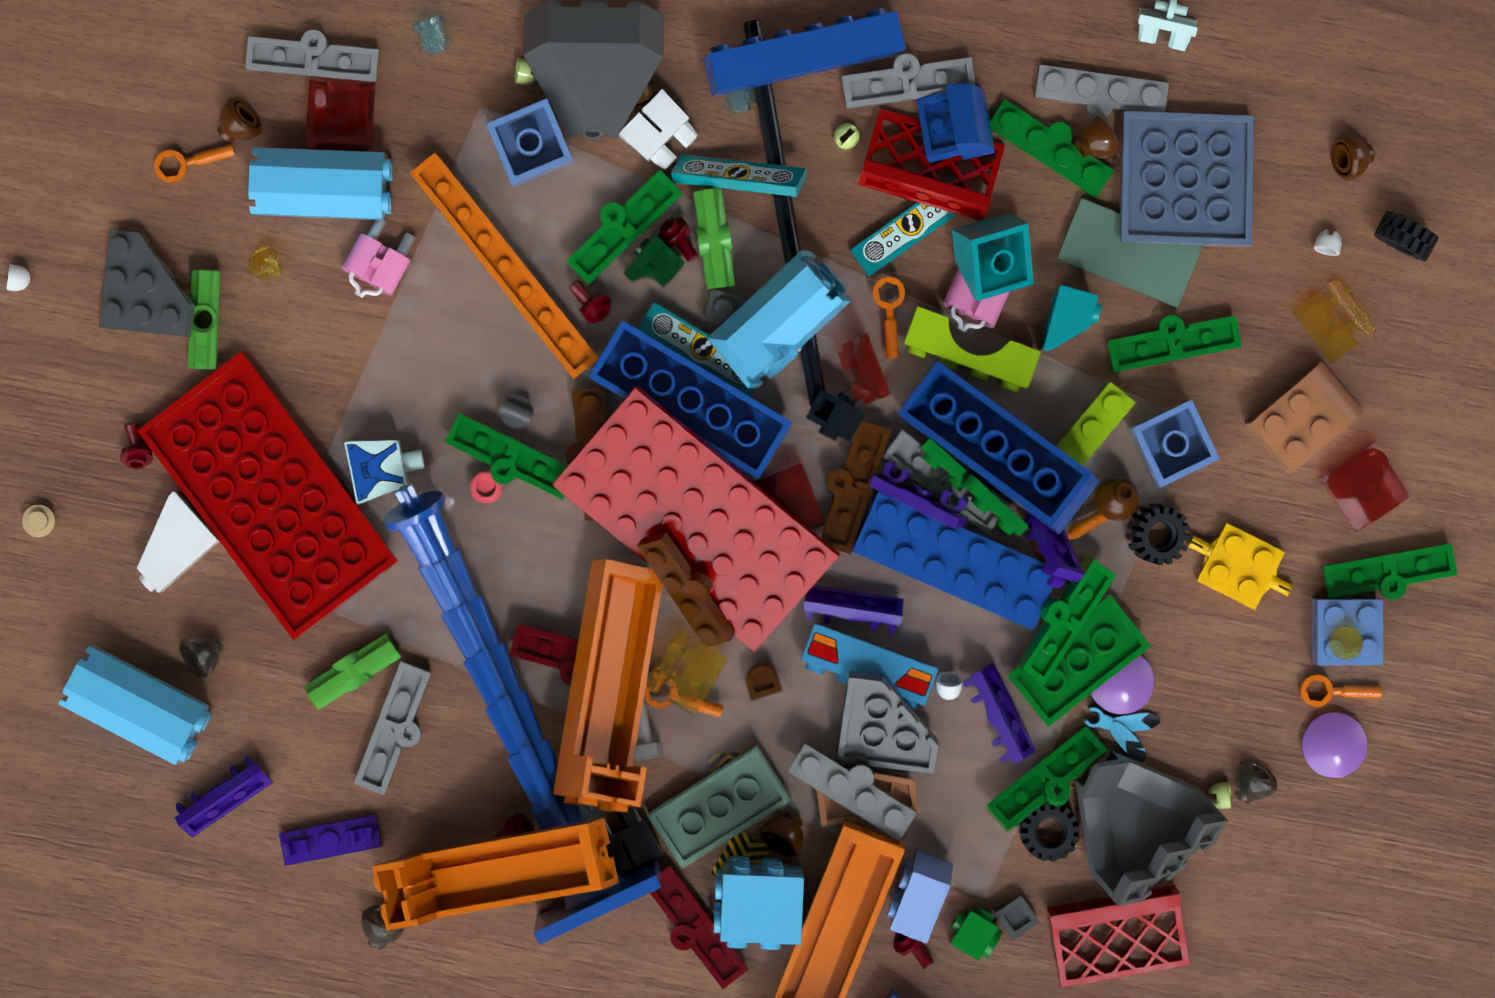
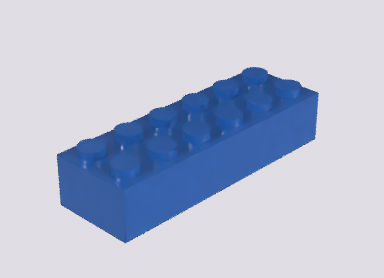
(711, 408)
(998, 447)
(953, 560)

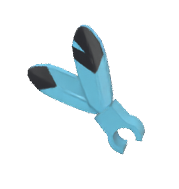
(1121, 728)

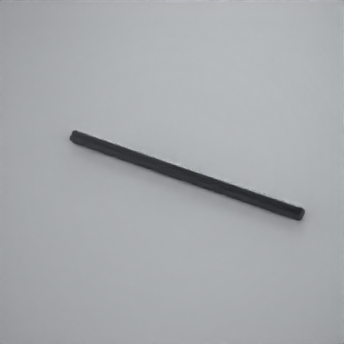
(784, 210)

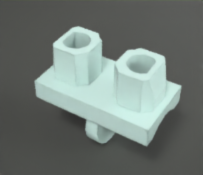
(1180, 27)

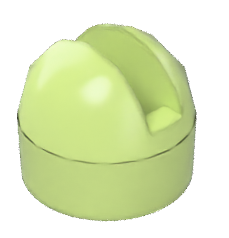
(523, 73)
(852, 141)
(1223, 795)

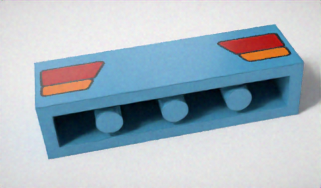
(845, 653)

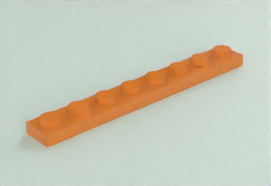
(504, 265)

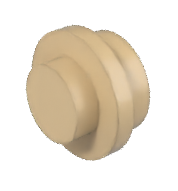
(38, 521)

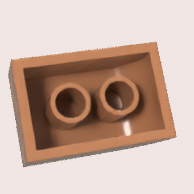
(1304, 418)

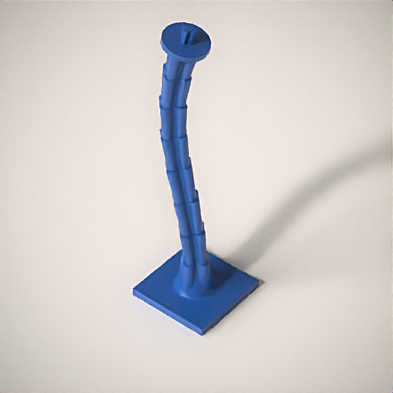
(508, 705)

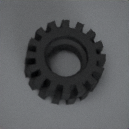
(1406, 236)
(1175, 538)
(1055, 850)

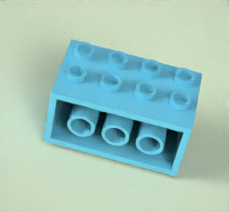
(759, 903)

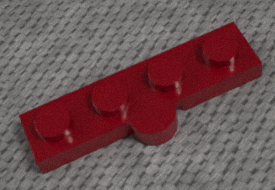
(545, 650)
(696, 929)

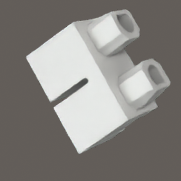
(648, 140)

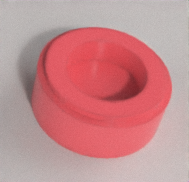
(484, 488)

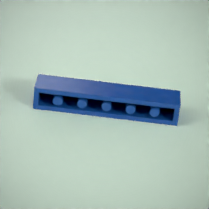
(803, 53)

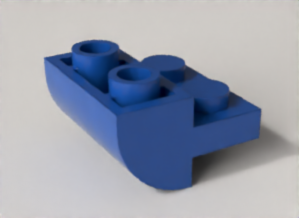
(956, 123)

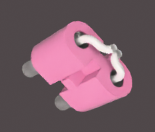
(376, 263)
(961, 301)

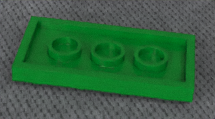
(1097, 654)

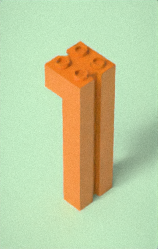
(609, 689)
(495, 873)
(841, 914)

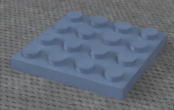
(1186, 179)

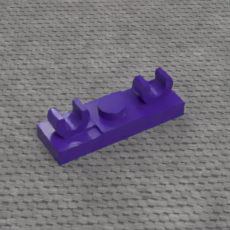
(920, 497)
(1057, 550)
(854, 606)
(1001, 713)
(222, 798)
(330, 839)

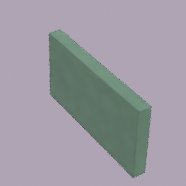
(1149, 269)
(719, 806)

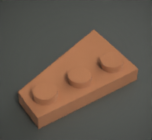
(897, 787)

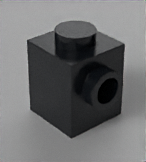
(836, 415)

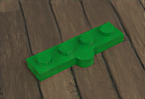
(1050, 148)
(623, 226)
(1174, 342)
(505, 456)
(983, 498)
(1389, 572)
(1064, 620)
(1047, 780)

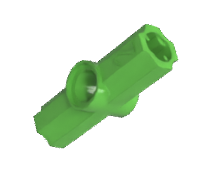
(714, 238)
(206, 297)
(352, 671)

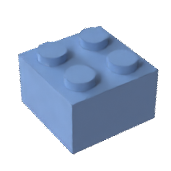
(530, 143)
(1174, 443)
(1360, 613)
(921, 896)

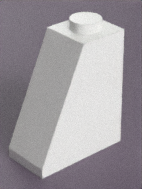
(175, 544)

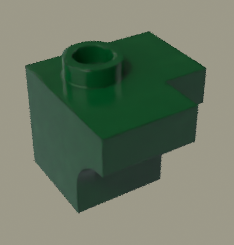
(654, 262)

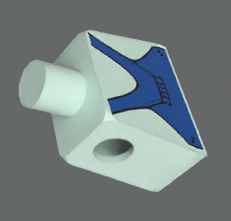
(380, 467)

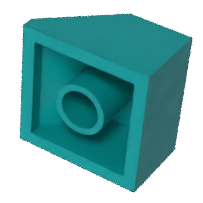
(994, 255)
(1068, 316)

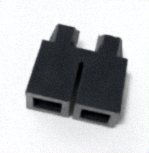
(637, 838)

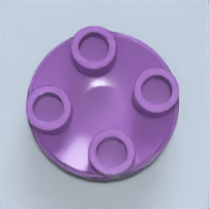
(1127, 689)
(1334, 745)

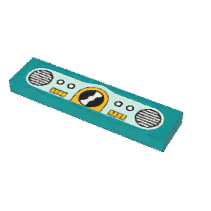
(739, 175)
(899, 236)
(689, 343)

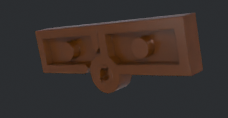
(589, 415)
(852, 486)
(686, 590)

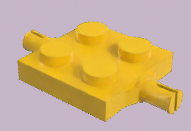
(1240, 565)

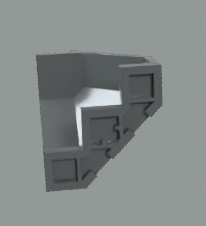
(593, 61)
(1141, 826)

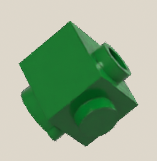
(975, 933)

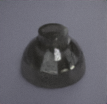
(201, 653)
(1254, 781)
(375, 929)

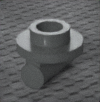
(516, 412)

